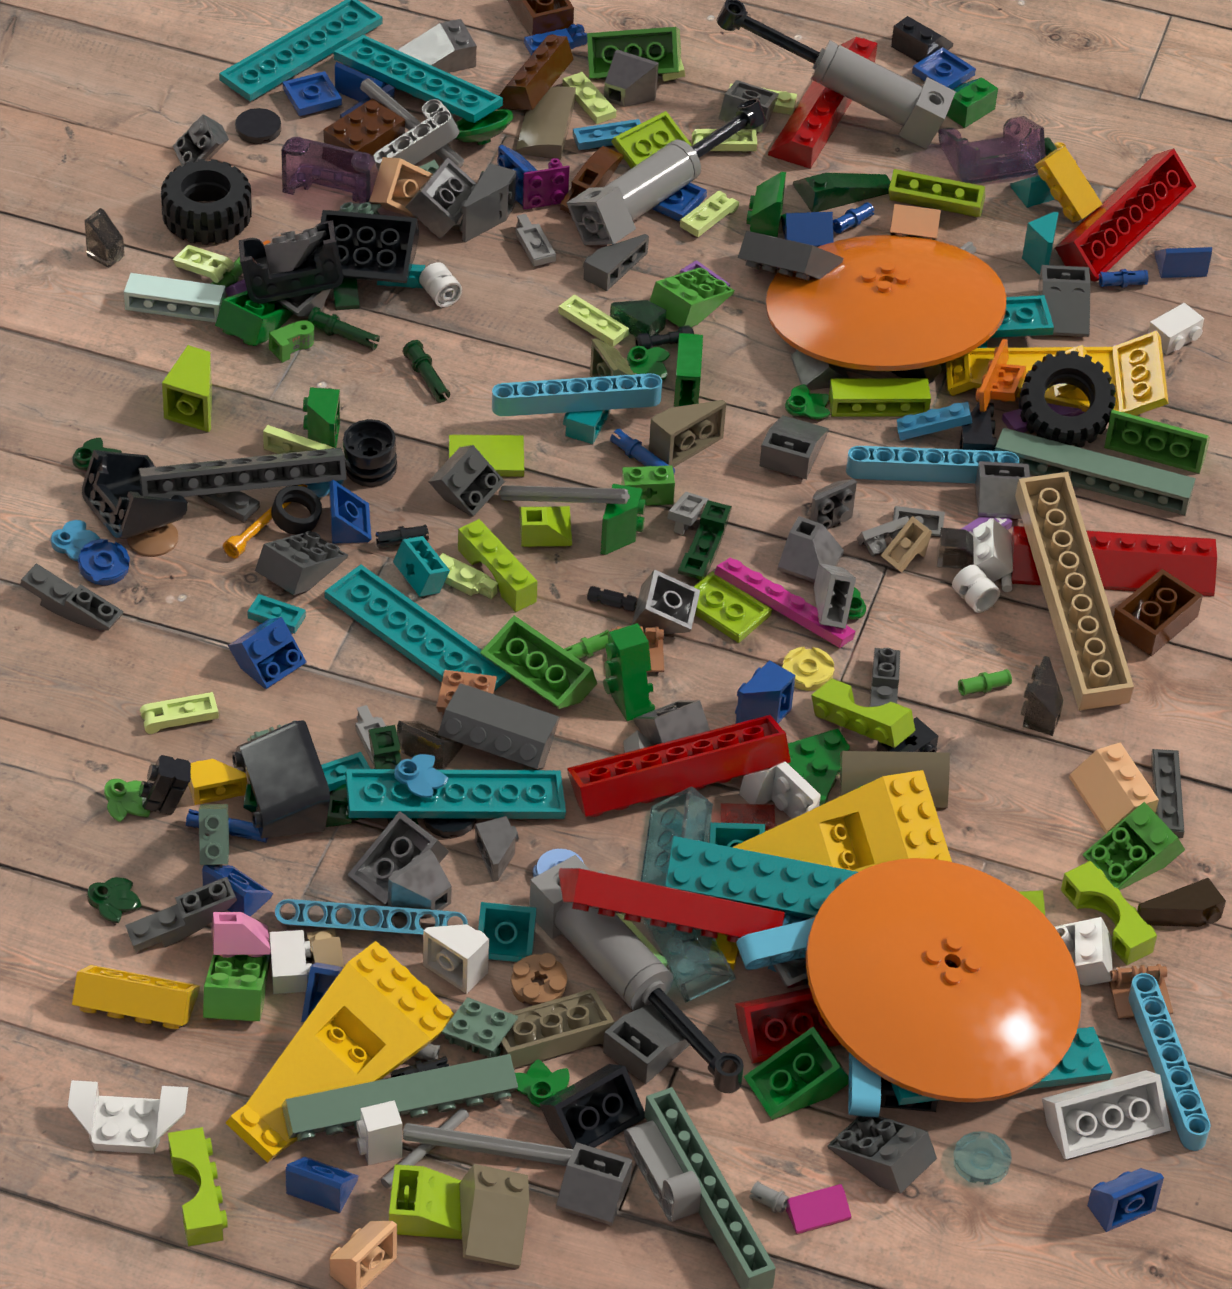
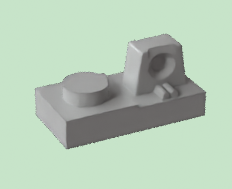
(686, 511)
(875, 537)

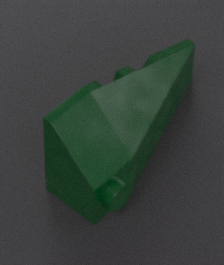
(839, 189)

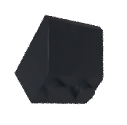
(917, 40)

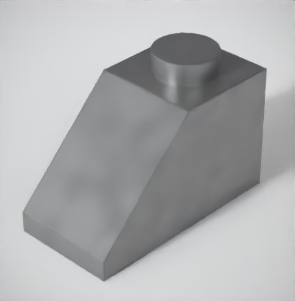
(496, 844)

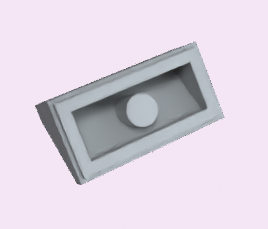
(931, 519)

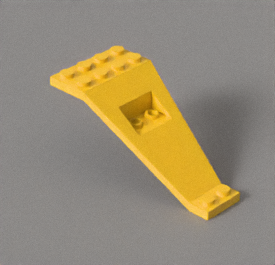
(1133, 365)
(863, 827)
(354, 1036)

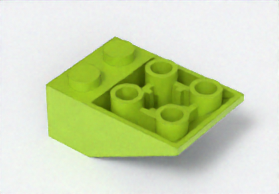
(425, 1203)

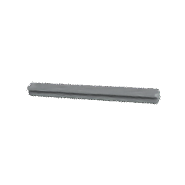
(382, 97)
(564, 494)
(486, 1144)

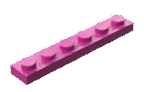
(781, 600)

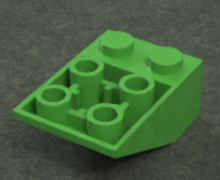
(690, 296)
(1135, 848)
(236, 987)

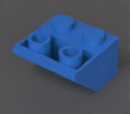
(512, 160)
(268, 652)
(766, 694)

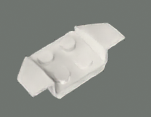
(783, 787)
(126, 1122)

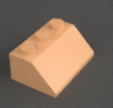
(1112, 785)

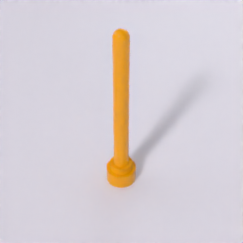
(235, 545)

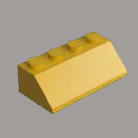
(135, 996)

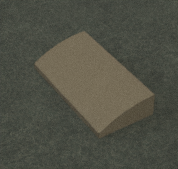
(547, 125)
(866, 766)
(556, 1028)

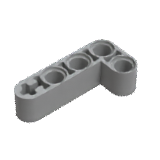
(424, 138)
(675, 1191)

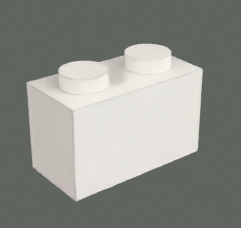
(1177, 327)
(993, 549)
(289, 961)
(380, 1133)

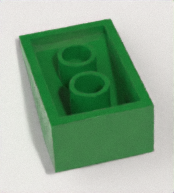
(250, 320)
(797, 1075)

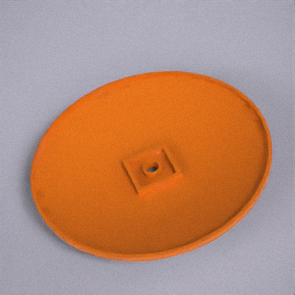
(890, 304)
(933, 1027)

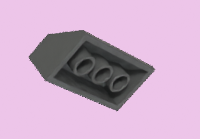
(786, 256)
(499, 726)

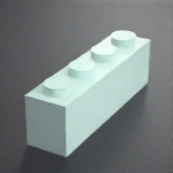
(173, 297)

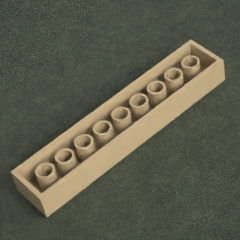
(1074, 591)

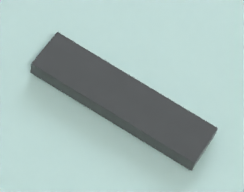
(1168, 789)

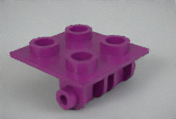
(546, 186)

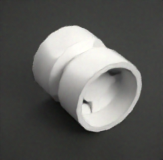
(440, 284)
(976, 588)

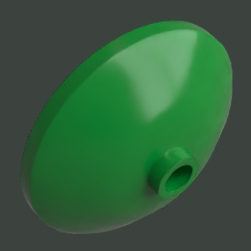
(485, 128)

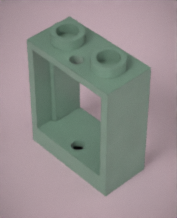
(215, 822)

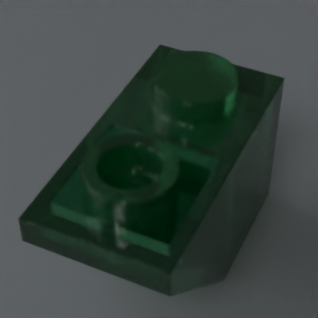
(639, 316)

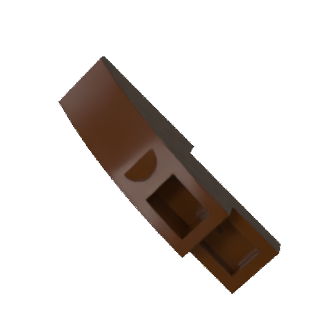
(593, 173)

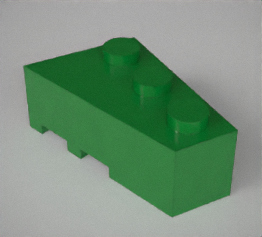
(627, 671)

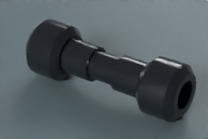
(658, 340)

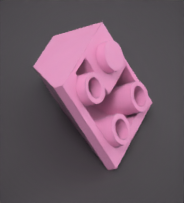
(238, 935)

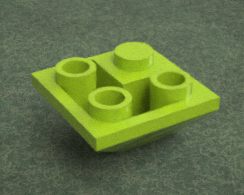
(545, 526)

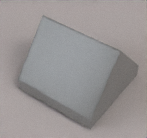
(635, 742)

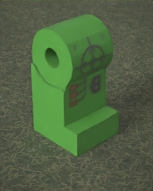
(291, 338)

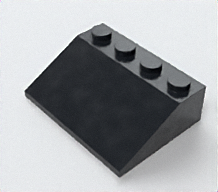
(375, 245)

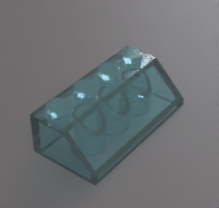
(680, 815)
(692, 959)

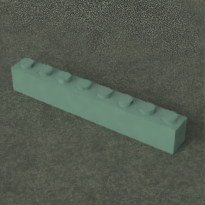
(1101, 472)
(412, 1094)
(718, 1204)

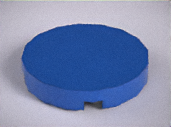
(103, 562)

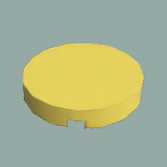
(810, 666)

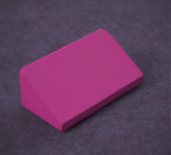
(818, 1209)

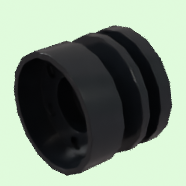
(370, 452)

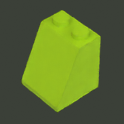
(189, 390)

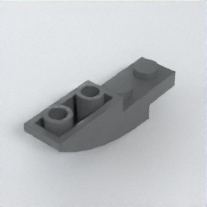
(72, 603)
(885, 676)
(189, 915)

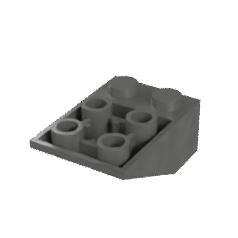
(488, 201)
(1067, 298)
(792, 446)
(299, 561)
(643, 1042)
(885, 1151)

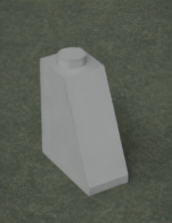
(833, 594)

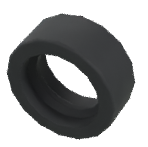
(299, 495)

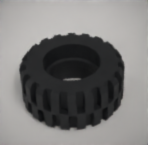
(206, 182)
(1074, 371)

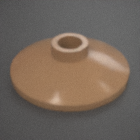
(155, 542)

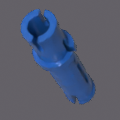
(635, 450)
(236, 827)

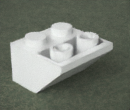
(1090, 949)

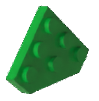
(819, 760)

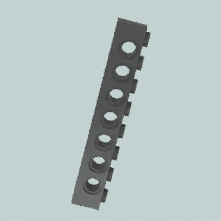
(243, 473)

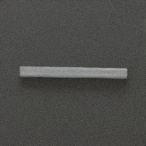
(423, 1149)

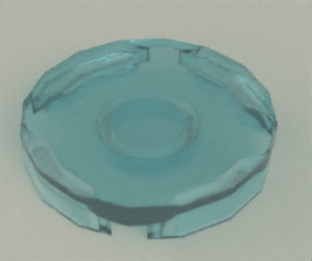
(982, 1157)

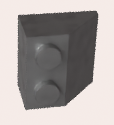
(741, 92)
(666, 604)
(673, 721)

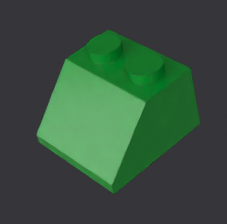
(972, 101)
(767, 206)
(322, 415)
(622, 521)

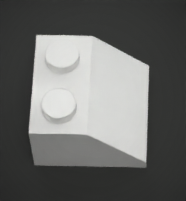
(456, 954)

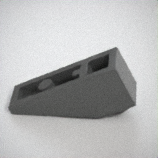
(614, 261)

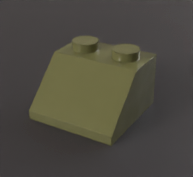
(607, 361)

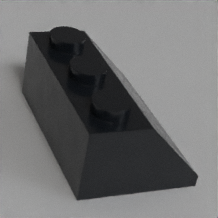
(594, 1108)

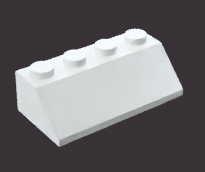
(1107, 1114)

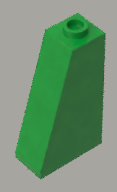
(688, 369)

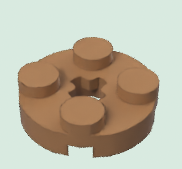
(538, 966)

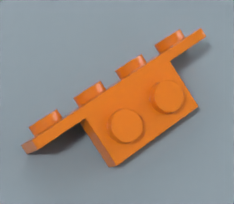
(1001, 380)

